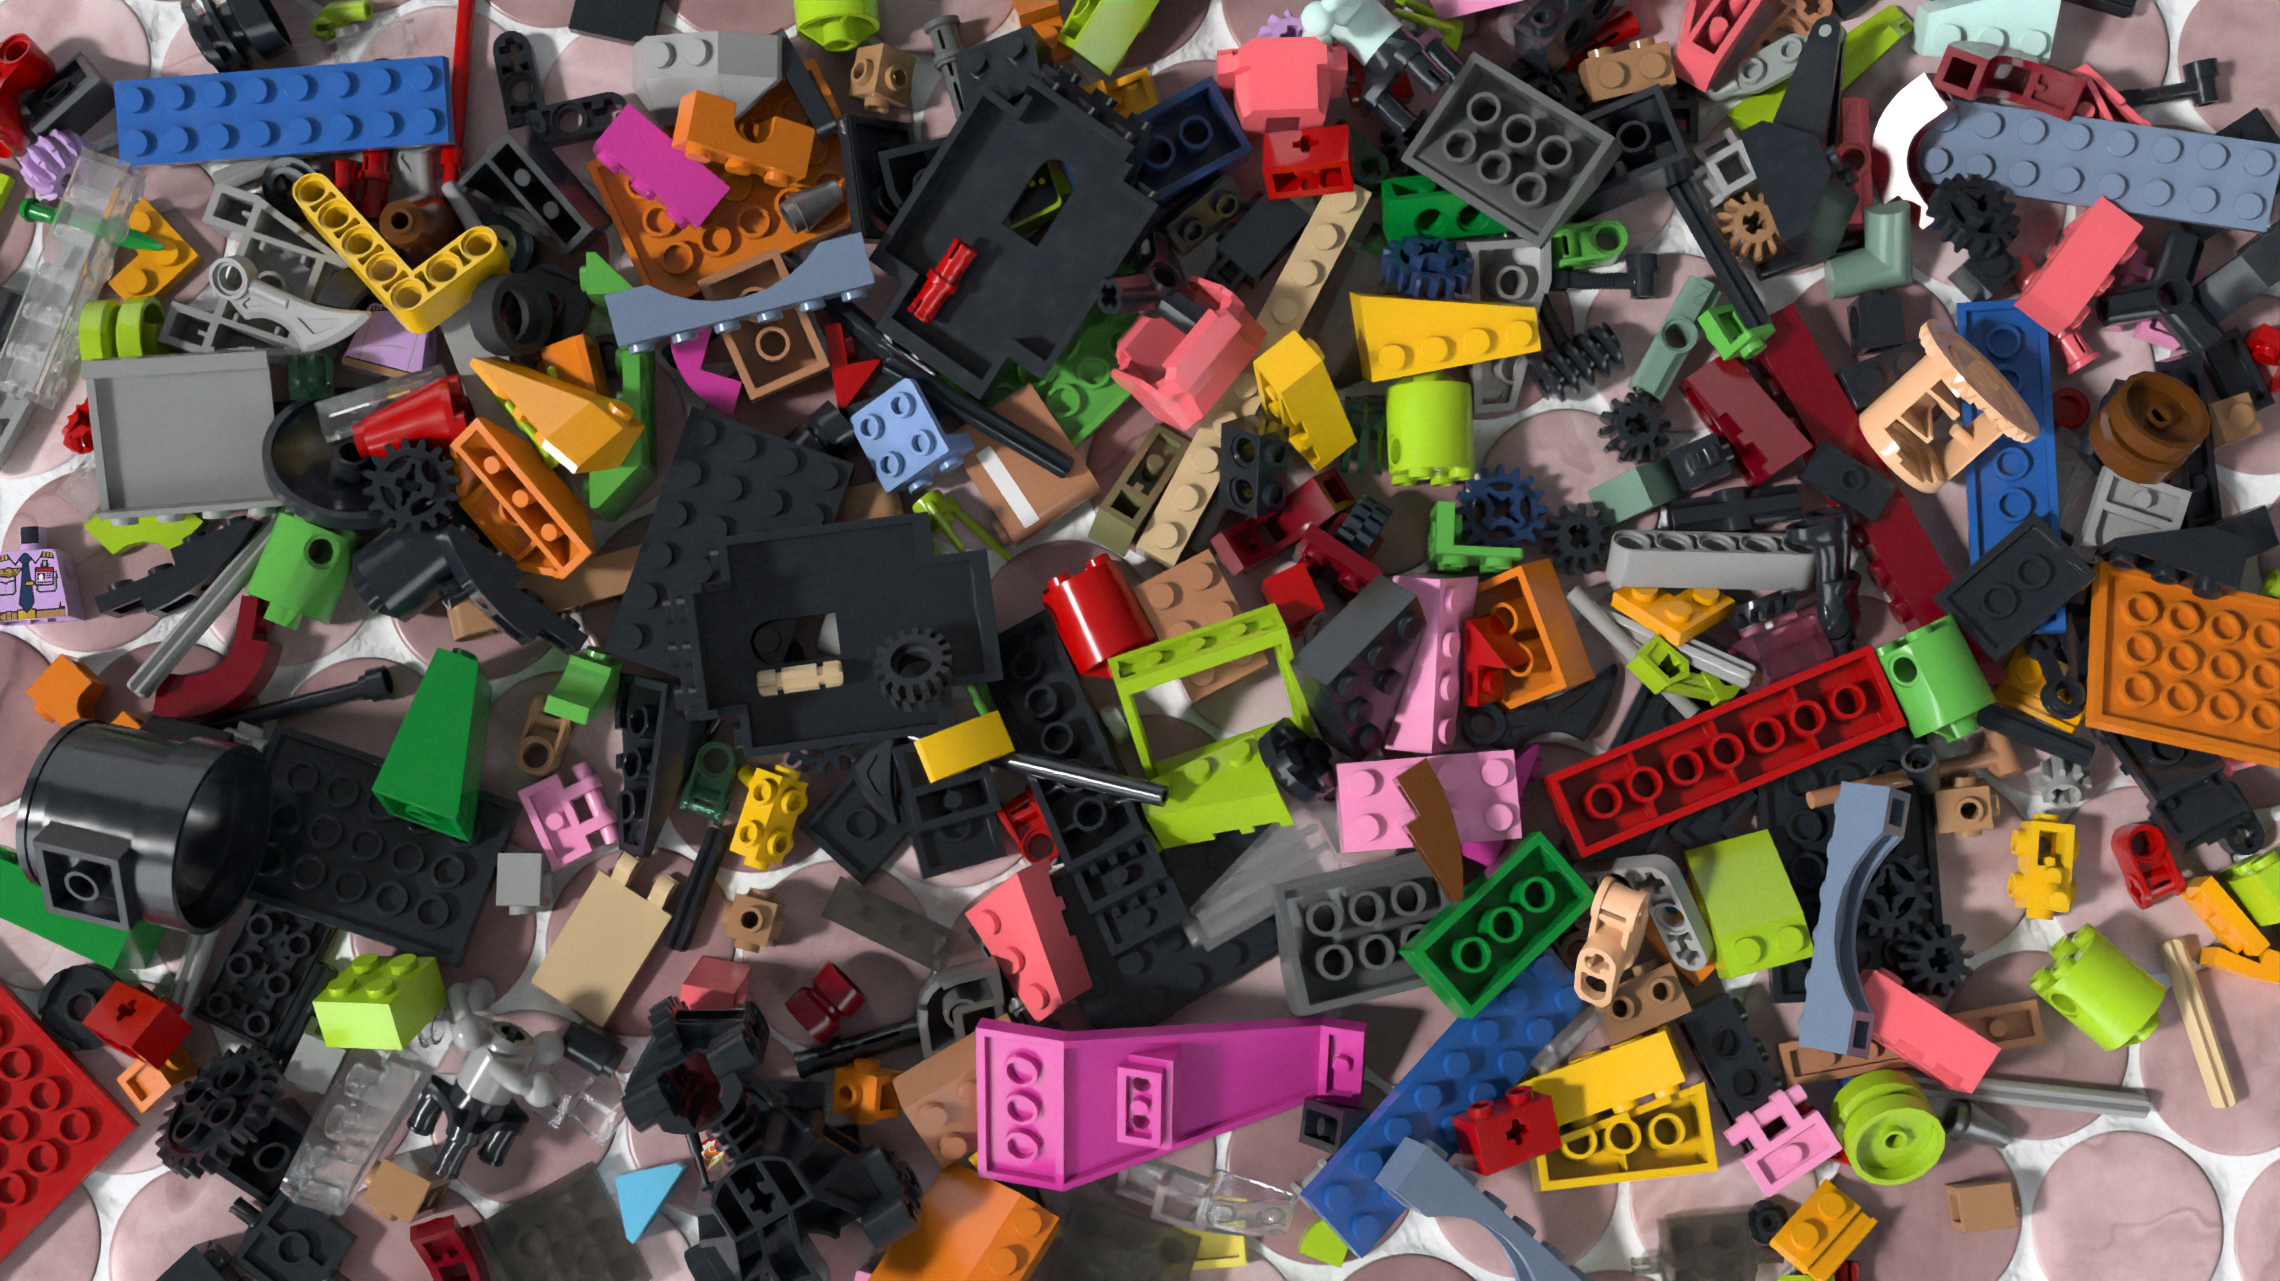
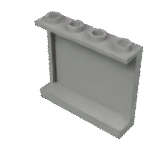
(180, 434)

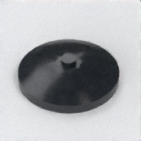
(319, 477)

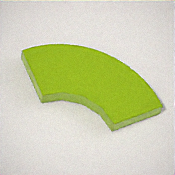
(148, 531)

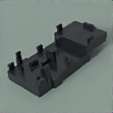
(2183, 787)

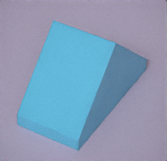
(645, 1193)

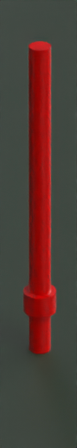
(454, 156)

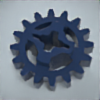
(1427, 267)
(1488, 499)

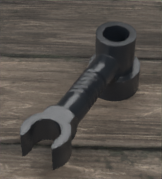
(2198, 84)
(1639, 278)
(1918, 762)

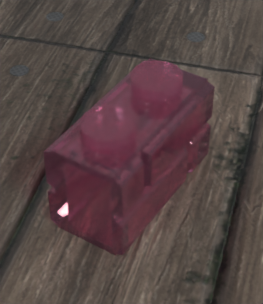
(1783, 650)

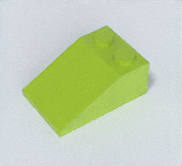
(1748, 905)

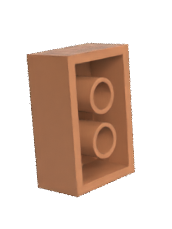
(770, 353)
(1189, 599)
(942, 1099)

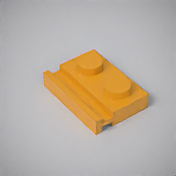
(2022, 692)
(2223, 916)
(1823, 1232)

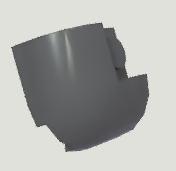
(956, 1001)

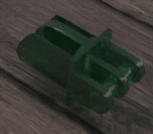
(310, 376)
(1365, 431)

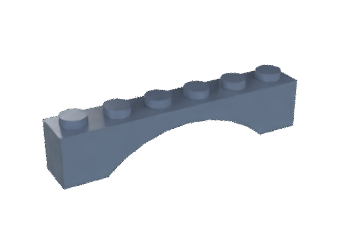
(650, 315)
(1865, 830)
(1433, 1188)

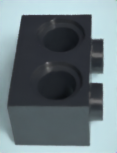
(1253, 466)

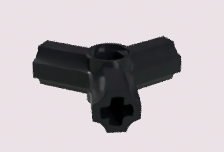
(2174, 274)
(1153, 289)

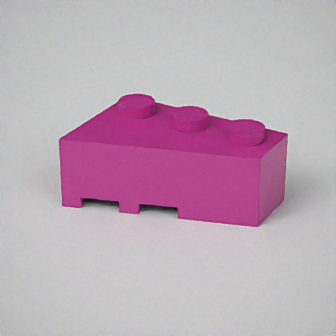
(658, 170)

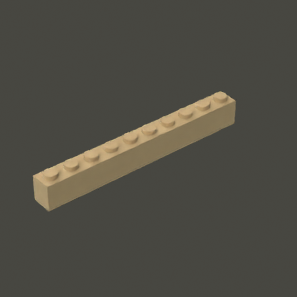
(1284, 311)

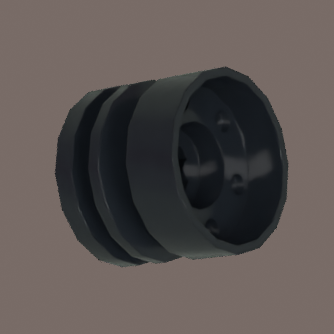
(233, 29)

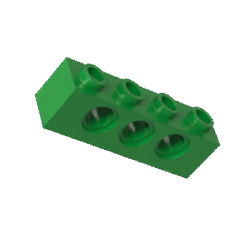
(1409, 196)

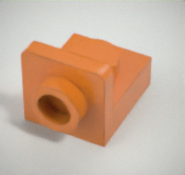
(149, 1087)

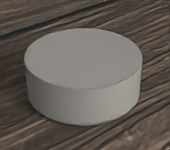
(1116, 723)

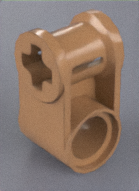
(544, 732)

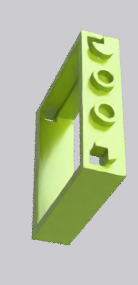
(1194, 653)

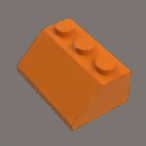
(578, 363)
(1539, 619)

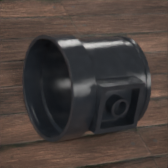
(145, 824)

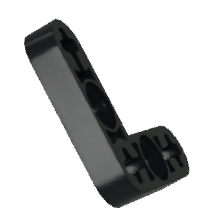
(546, 117)

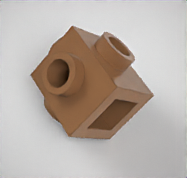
(882, 77)
(1966, 821)
(770, 920)

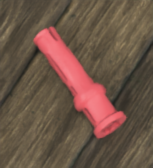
(2068, 343)

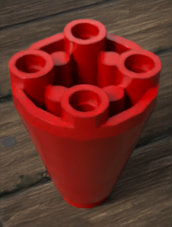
(431, 413)

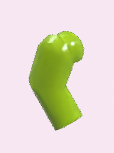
(340, 15)

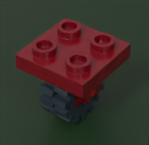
(1346, 551)

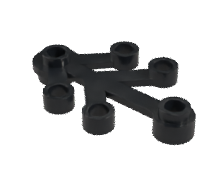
(2067, 686)

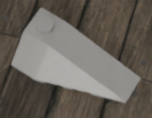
(1508, 273)

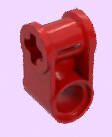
(1026, 824)
(2152, 871)

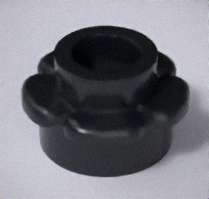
(1756, 1215)

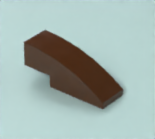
(1433, 828)

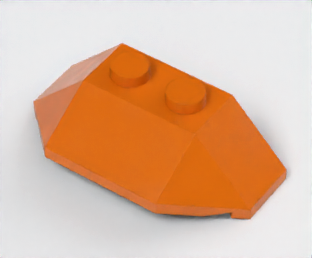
(520, 501)

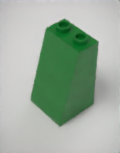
(440, 748)

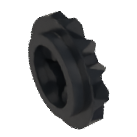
(277, 181)
(1761, 609)

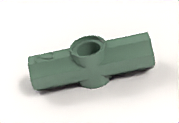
(1662, 360)

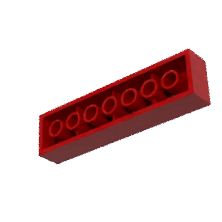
(1722, 752)

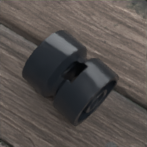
(826, 433)

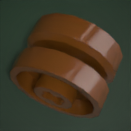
(2149, 427)

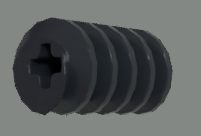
(1576, 362)

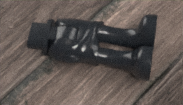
(1837, 586)

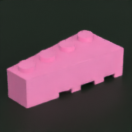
(1432, 693)

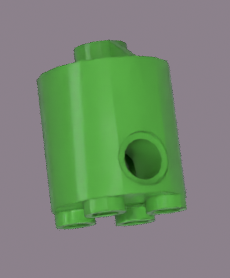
(302, 583)
(1936, 680)

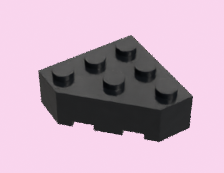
(1361, 666)

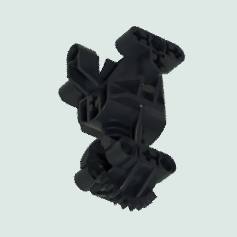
(779, 1166)

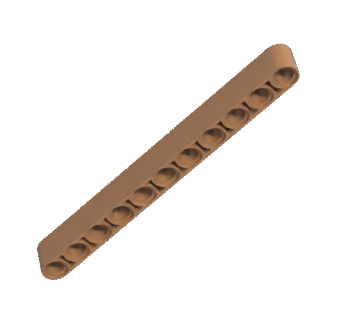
(606, 577)

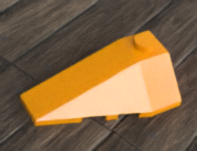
(571, 423)

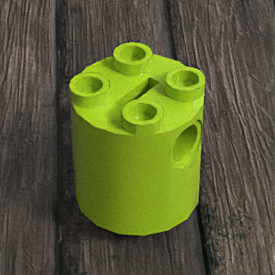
(836, 23)
(1430, 430)
(2100, 989)

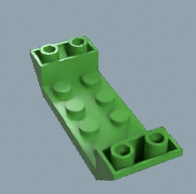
(616, 489)

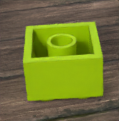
(380, 1002)

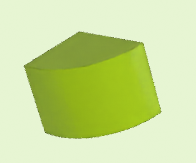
(1322, 1243)

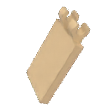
(606, 941)

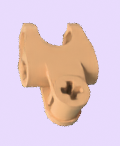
(1613, 939)

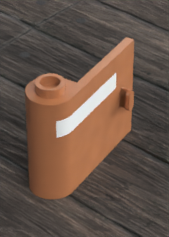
(1016, 489)

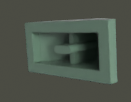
(1635, 492)

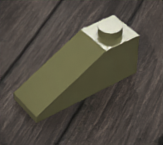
(1138, 490)

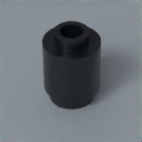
(593, 1048)

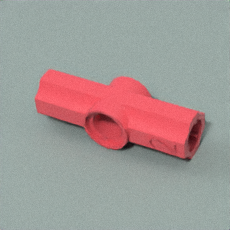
(1855, 140)

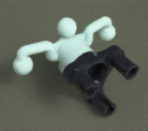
(1386, 52)

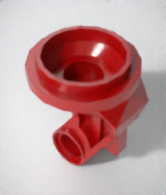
(21, 68)

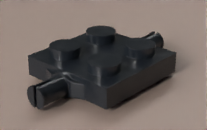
(291, 1242)

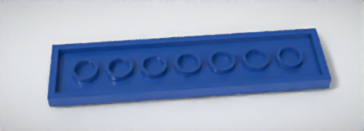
(285, 112)
(2010, 476)
(1465, 1065)

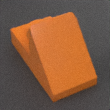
(1047, 21)

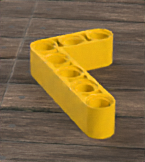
(416, 297)

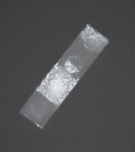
(1209, 1204)

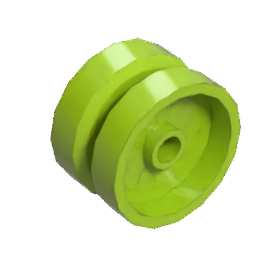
(121, 330)
(1887, 1127)

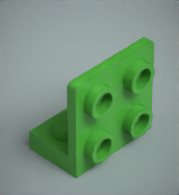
(1444, 530)

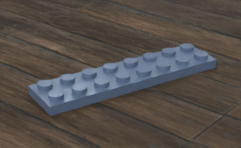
(2131, 165)

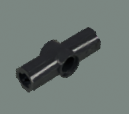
(1736, 509)

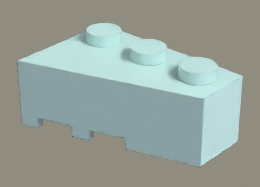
(2007, 23)

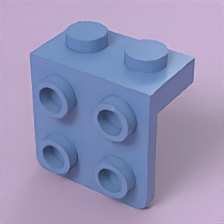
(906, 439)

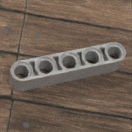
(1709, 560)

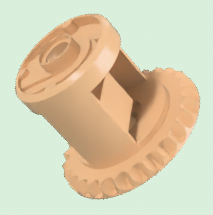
(1901, 418)

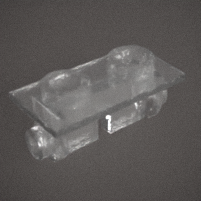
(389, 35)

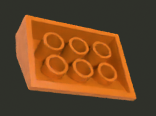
(971, 1233)

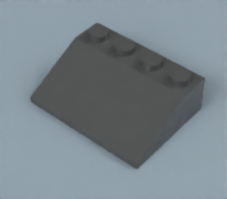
(1511, 151)
(1346, 929)

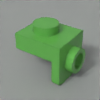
(1730, 335)

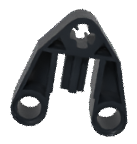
(2242, 277)

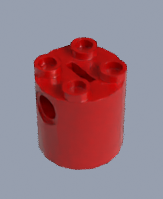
(1097, 616)

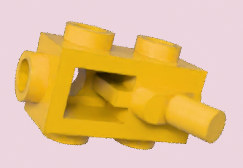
(768, 815)
(2044, 879)

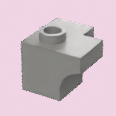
(1722, 170)

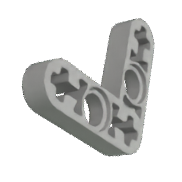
(1666, 892)

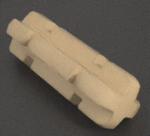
(800, 678)

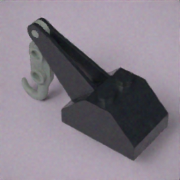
(1797, 153)

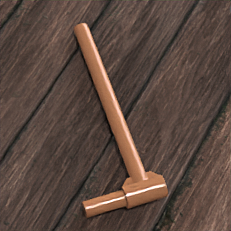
(1995, 754)

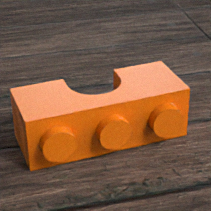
(708, 133)
(70, 691)

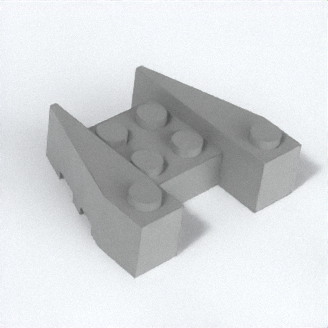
(283, 257)

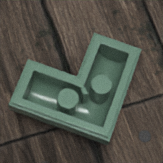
(1883, 261)

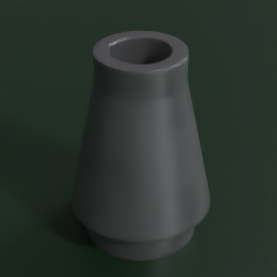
(809, 206)
(1973, 1125)

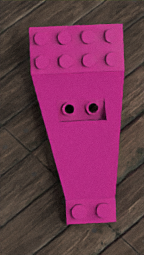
(1070, 1102)

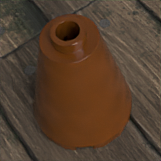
(419, 226)

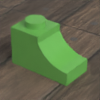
(585, 686)

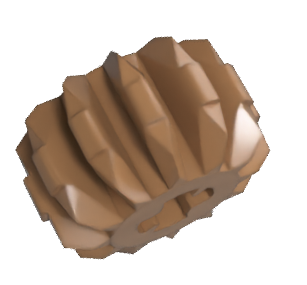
(1737, 237)

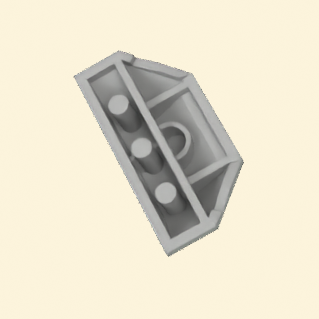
(714, 62)

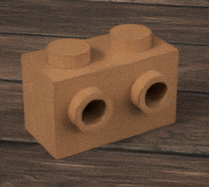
(1620, 74)
(1642, 1001)
(404, 1187)

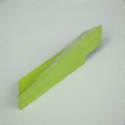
(1863, 49)

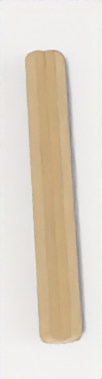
(2198, 1023)

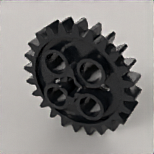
(220, 1111)

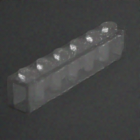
(67, 276)

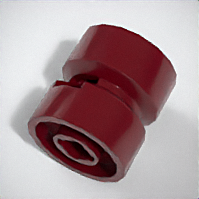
(826, 1001)

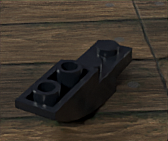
(491, 584)
(177, 586)

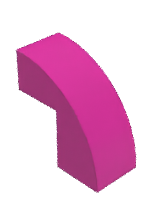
(712, 388)

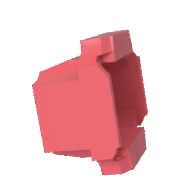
(1280, 83)
(1185, 374)

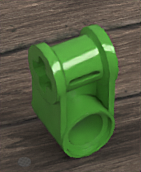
(1581, 245)

